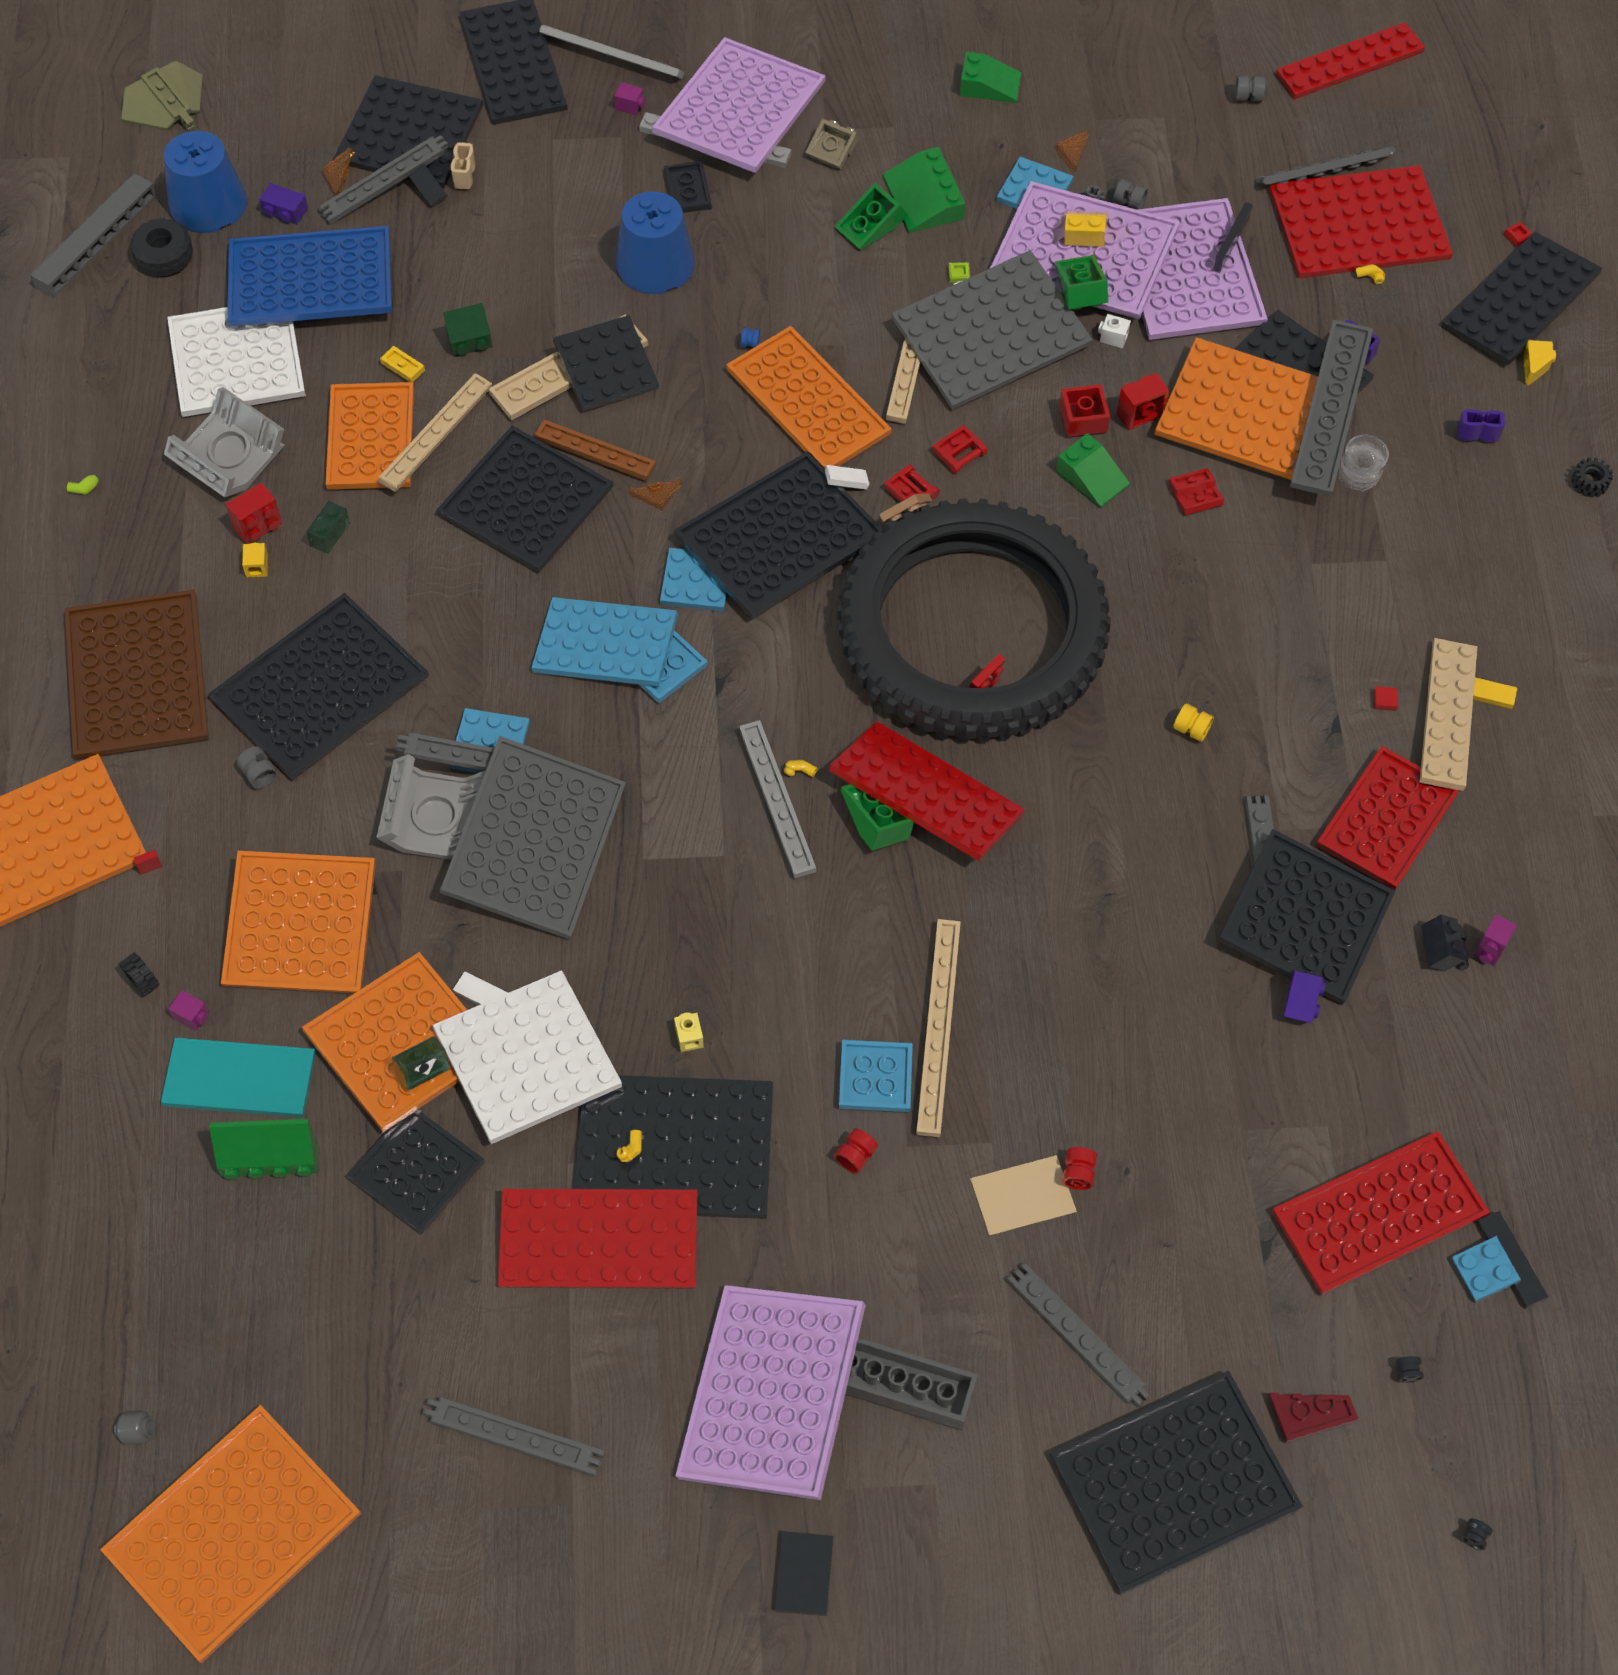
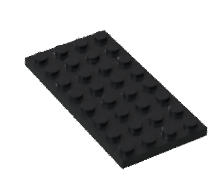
(513, 61)
(1521, 298)

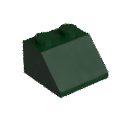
(467, 329)

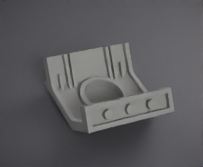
(228, 446)
(426, 809)

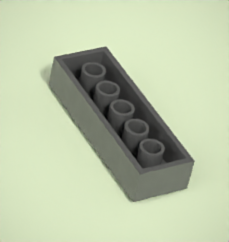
(911, 1384)

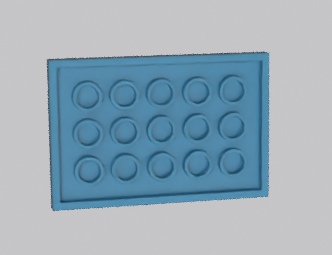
(605, 641)

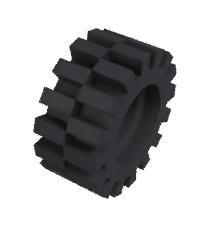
(1595, 468)
(139, 974)

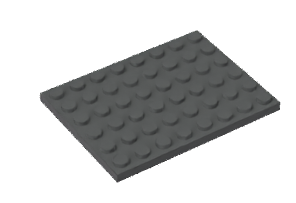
(991, 329)
(533, 838)

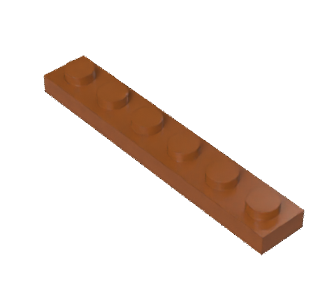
(595, 450)

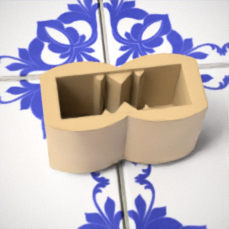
(463, 166)

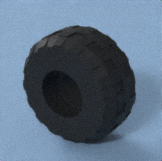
(161, 247)

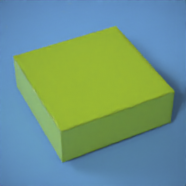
(958, 272)

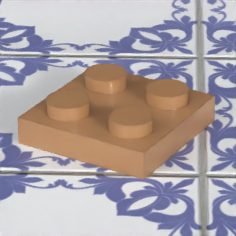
(911, 504)

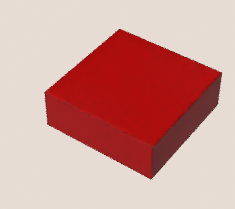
(1517, 234)
(1385, 698)
(147, 862)

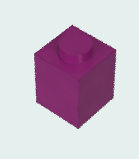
(629, 99)
(189, 1010)

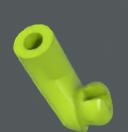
(84, 486)

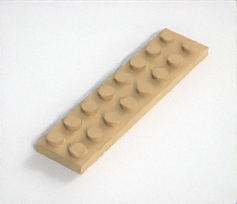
(535, 384)
(1448, 714)

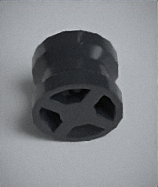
(1409, 1369)
(1476, 1534)

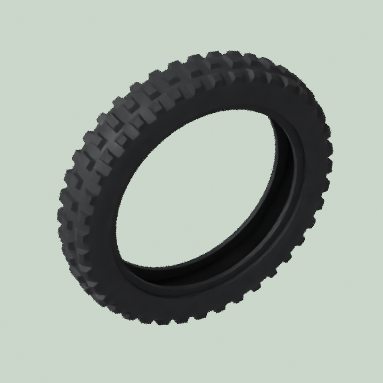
(963, 710)

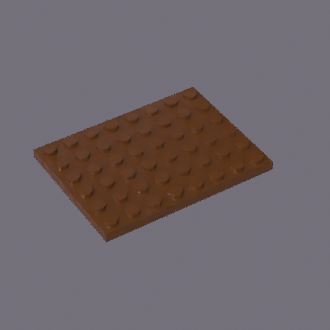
(135, 674)

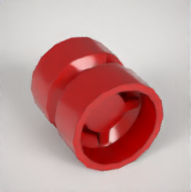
(854, 1153)
(1080, 1168)

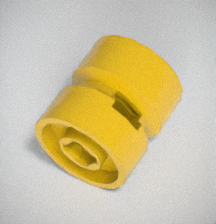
(1193, 722)

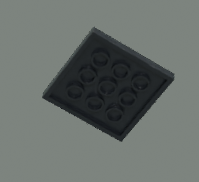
(605, 363)
(416, 1170)

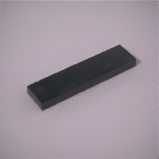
(1232, 237)
(1529, 1288)

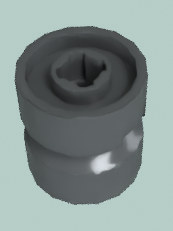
(1249, 88)
(1137, 196)
(257, 767)

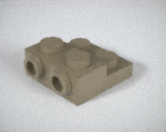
(832, 143)

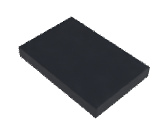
(688, 186)
(804, 1573)

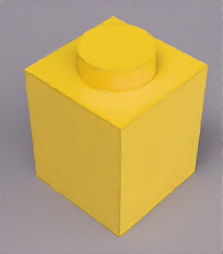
(255, 560)

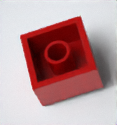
(1142, 401)
(1084, 410)
(254, 513)

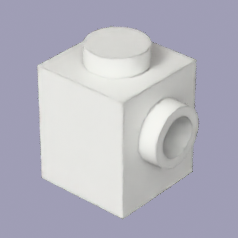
(1114, 331)

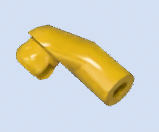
(1373, 271)
(800, 765)
(629, 1152)

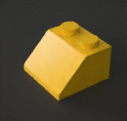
(1085, 228)

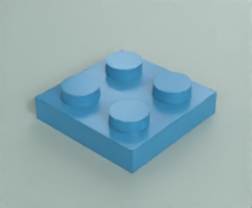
(1486, 1269)

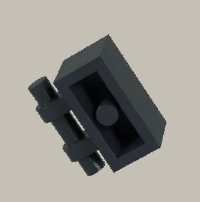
(1445, 943)

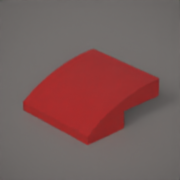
(1196, 491)

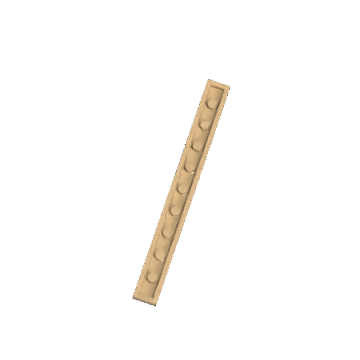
(938, 1028)

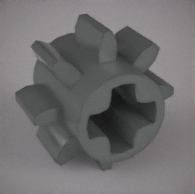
(1094, 192)

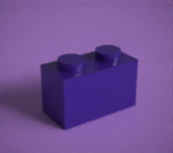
(283, 204)
(1303, 996)

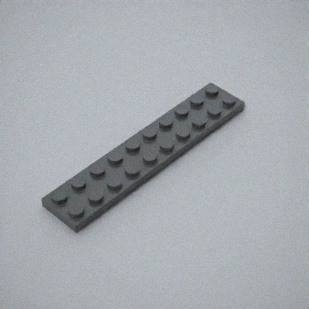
(1331, 408)

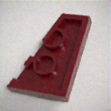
(1309, 1415)

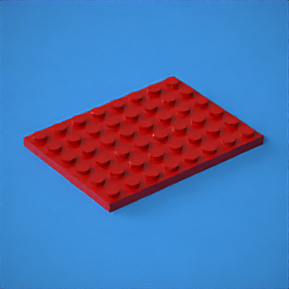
(1360, 221)

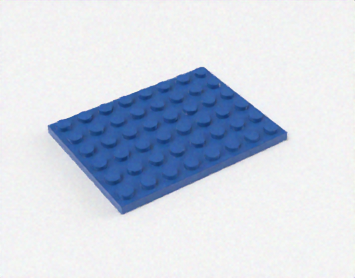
(309, 276)

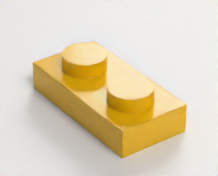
(402, 364)

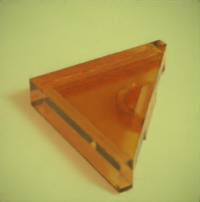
(1072, 148)
(338, 169)
(657, 493)

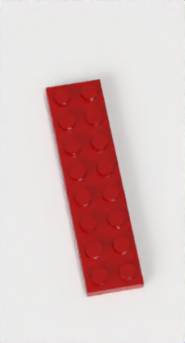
(1349, 60)

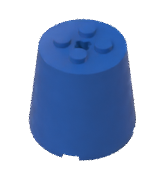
(202, 183)
(654, 244)

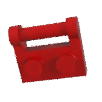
(955, 444)
(903, 488)

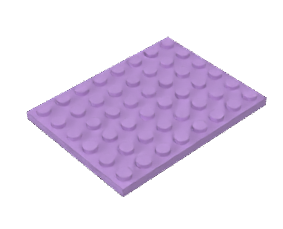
(739, 104)
(1132, 251)
(1188, 291)
(771, 1392)

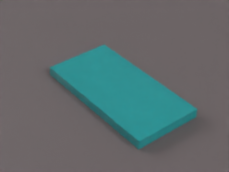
(238, 1077)

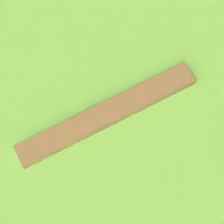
(434, 432)

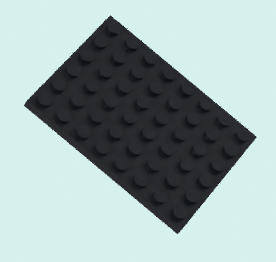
(778, 534)
(318, 685)
(693, 1138)
(1175, 1482)

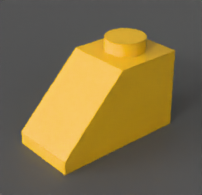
(1537, 359)

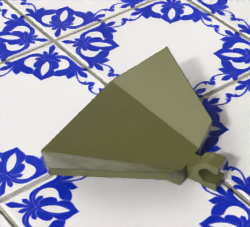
(164, 97)

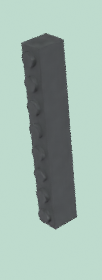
(93, 235)

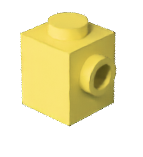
(688, 1032)

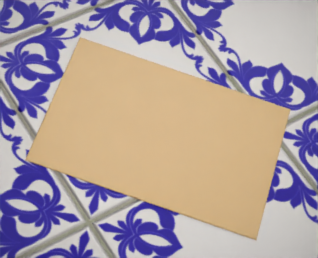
(1023, 1195)

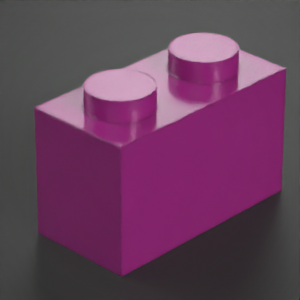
(1495, 940)

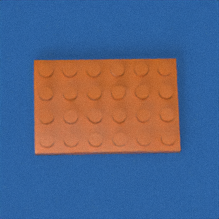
(367, 432)

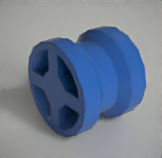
(750, 337)

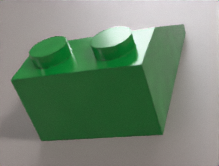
(989, 79)
(871, 217)
(1082, 282)
(1091, 471)
(874, 820)

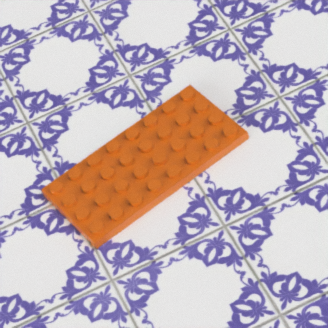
(808, 399)

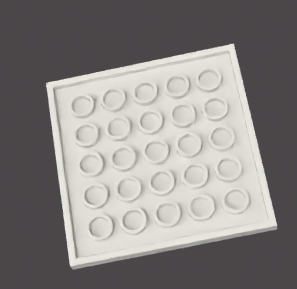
(248, 360)
(526, 1056)

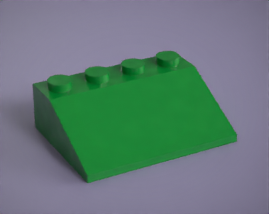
(926, 191)
(265, 1148)

